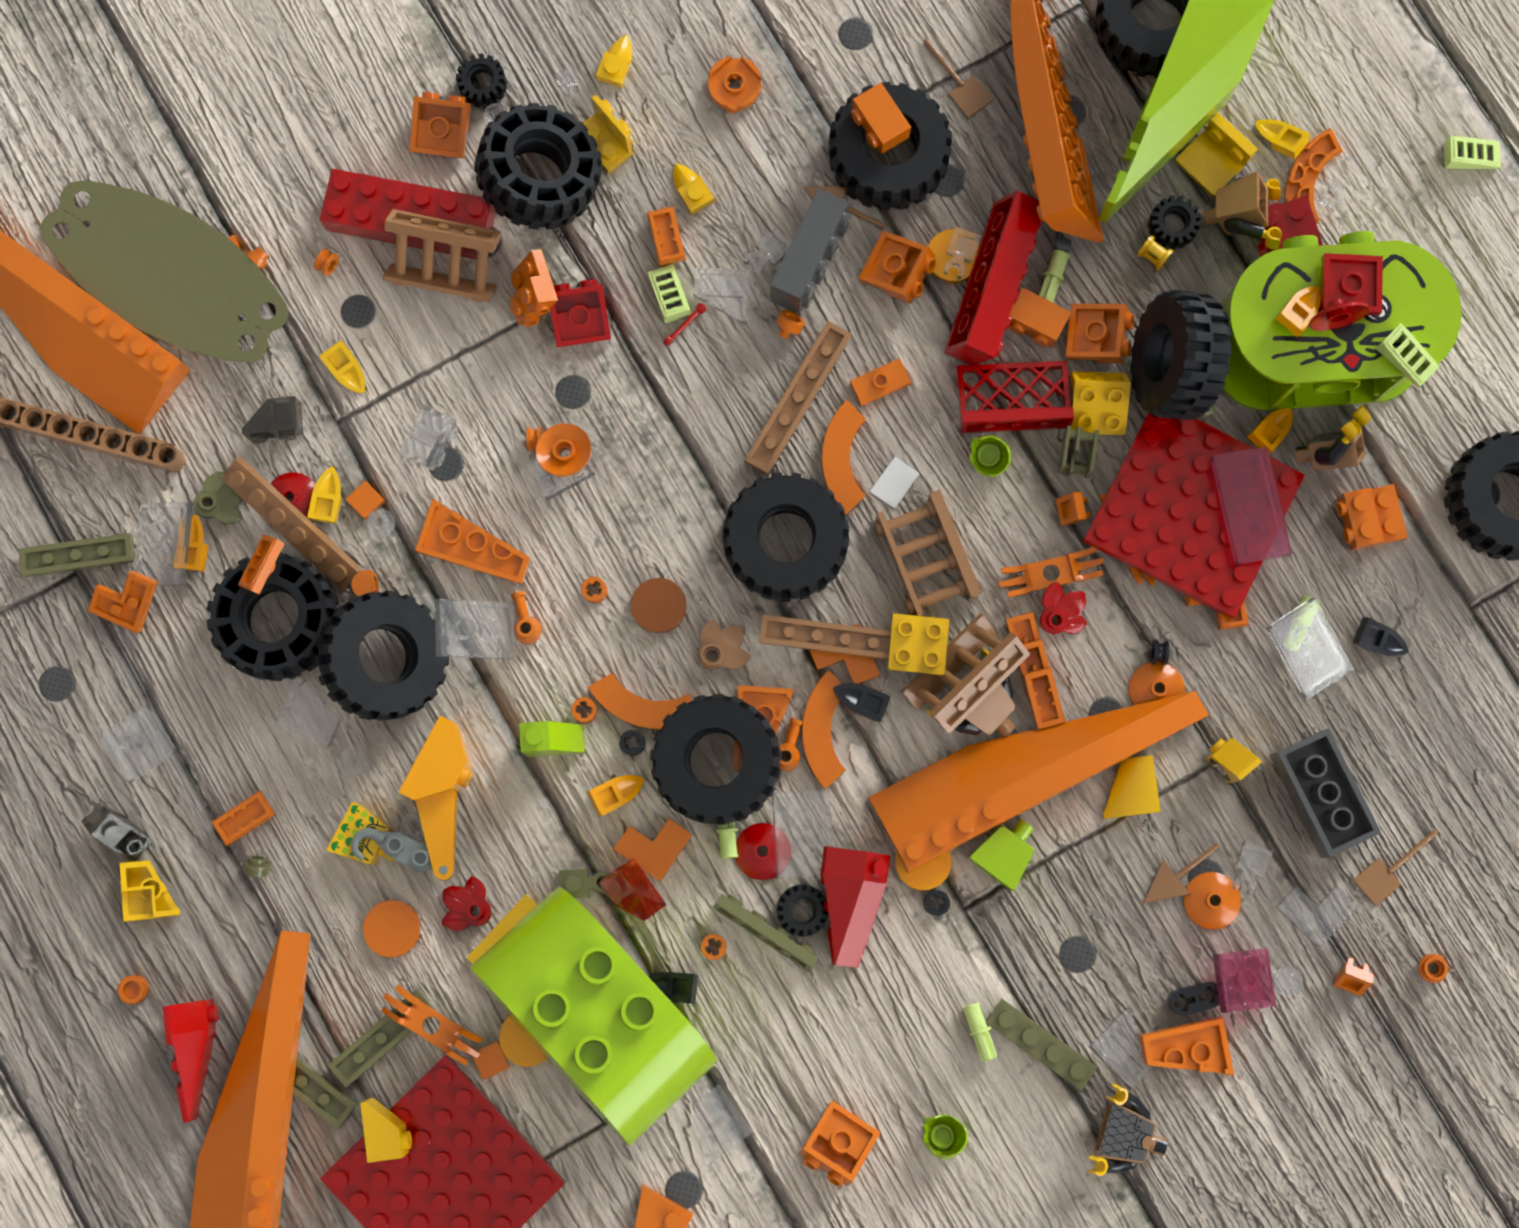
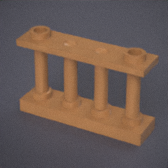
(444, 231)
(946, 534)
(977, 684)

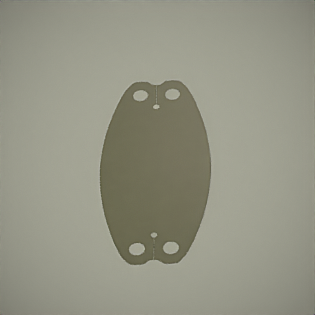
(164, 271)

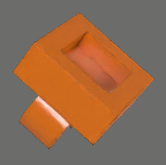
(1071, 508)
(1354, 979)

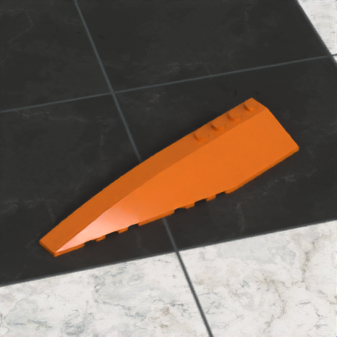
(1055, 150)
(86, 339)
(1014, 773)
(247, 1139)

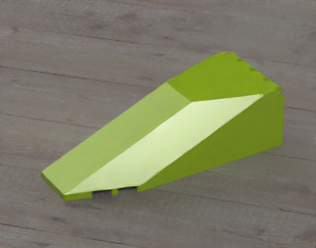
(1192, 87)

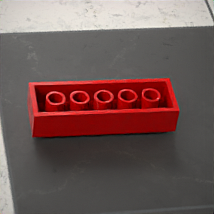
(361, 203)
(995, 279)

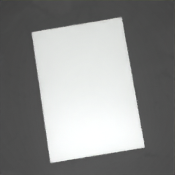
(894, 482)

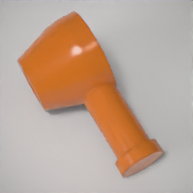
(524, 618)
(789, 745)

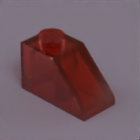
(632, 891)

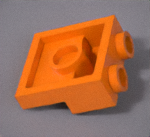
(440, 125)
(898, 266)
(534, 290)
(1099, 333)
(1371, 517)
(838, 1144)

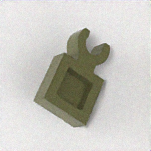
(578, 882)

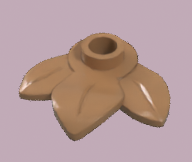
(725, 644)

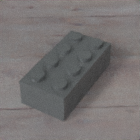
(809, 252)
(1325, 794)

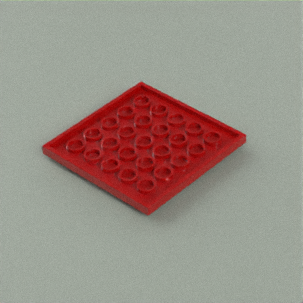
(1169, 515)
(462, 1166)

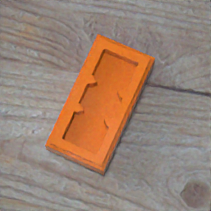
(666, 236)
(880, 382)
(261, 564)
(243, 818)

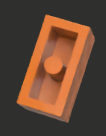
(880, 118)
(1038, 318)

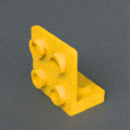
(610, 134)
(1216, 155)
(1100, 401)
(918, 644)

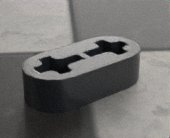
(1193, 991)

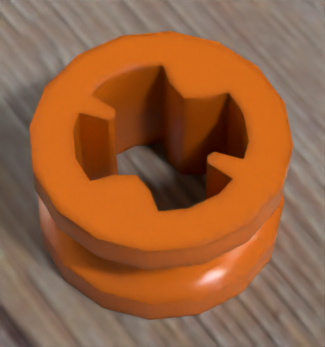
(326, 262)
(532, 437)
(593, 581)
(578, 716)
(705, 943)

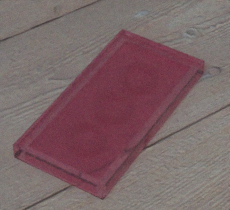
(1251, 505)

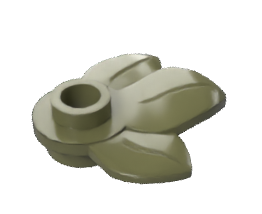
(223, 499)

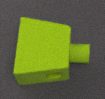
(1005, 854)

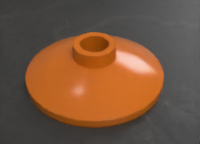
(562, 438)
(1145, 677)
(1198, 901)

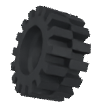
(476, 66)
(1179, 207)
(784, 910)

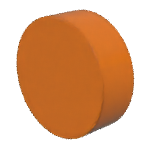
(133, 989)

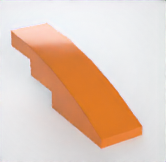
(1036, 673)

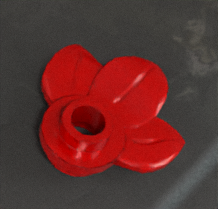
(1066, 608)
(462, 904)

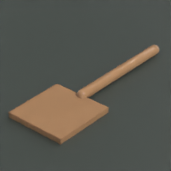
(969, 95)
(1379, 881)

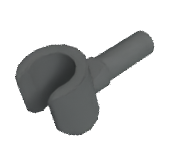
(1062, 244)

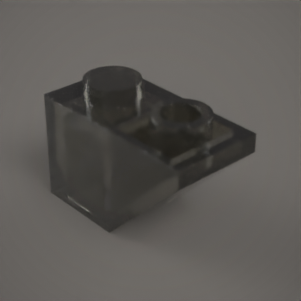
(275, 419)
(116, 831)

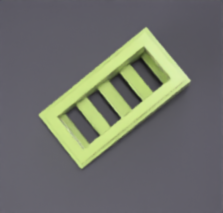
(1453, 161)
(676, 312)
(1410, 342)

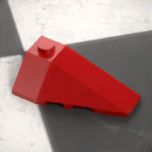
(853, 893)
(191, 1032)

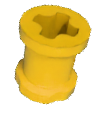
(1155, 253)

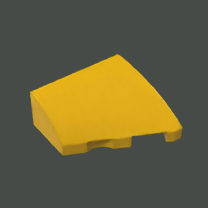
(1133, 789)
(144, 893)

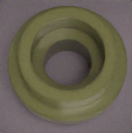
(256, 866)

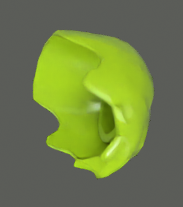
(989, 455)
(944, 1136)

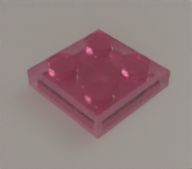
(1244, 980)

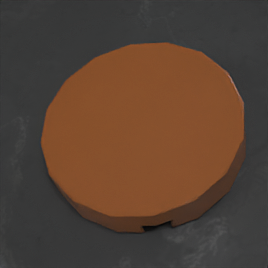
(658, 605)

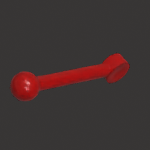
(699, 309)

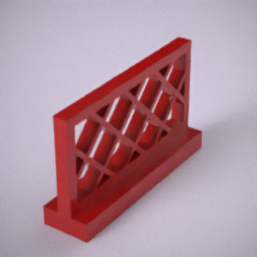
(1021, 417)

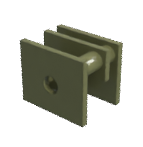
(1077, 436)

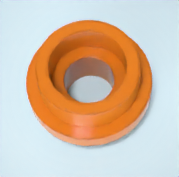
(1441, 968)

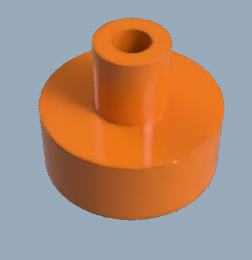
(789, 323)

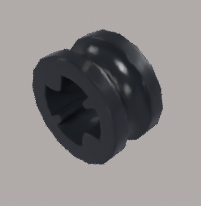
(1159, 652)
(636, 750)
(934, 911)

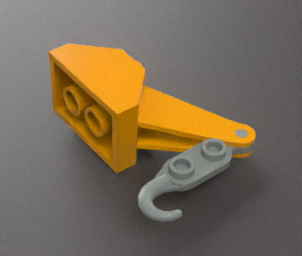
(433, 784)

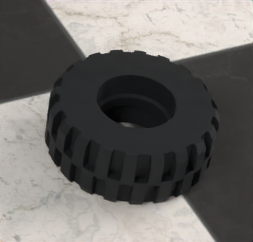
(1129, 41)
(543, 132)
(892, 184)
(1180, 355)
(793, 496)
(1472, 501)
(232, 617)
(341, 664)
(674, 750)

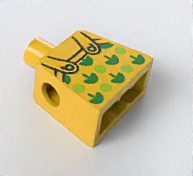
(355, 819)

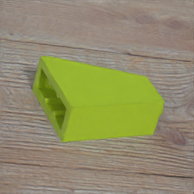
(551, 738)

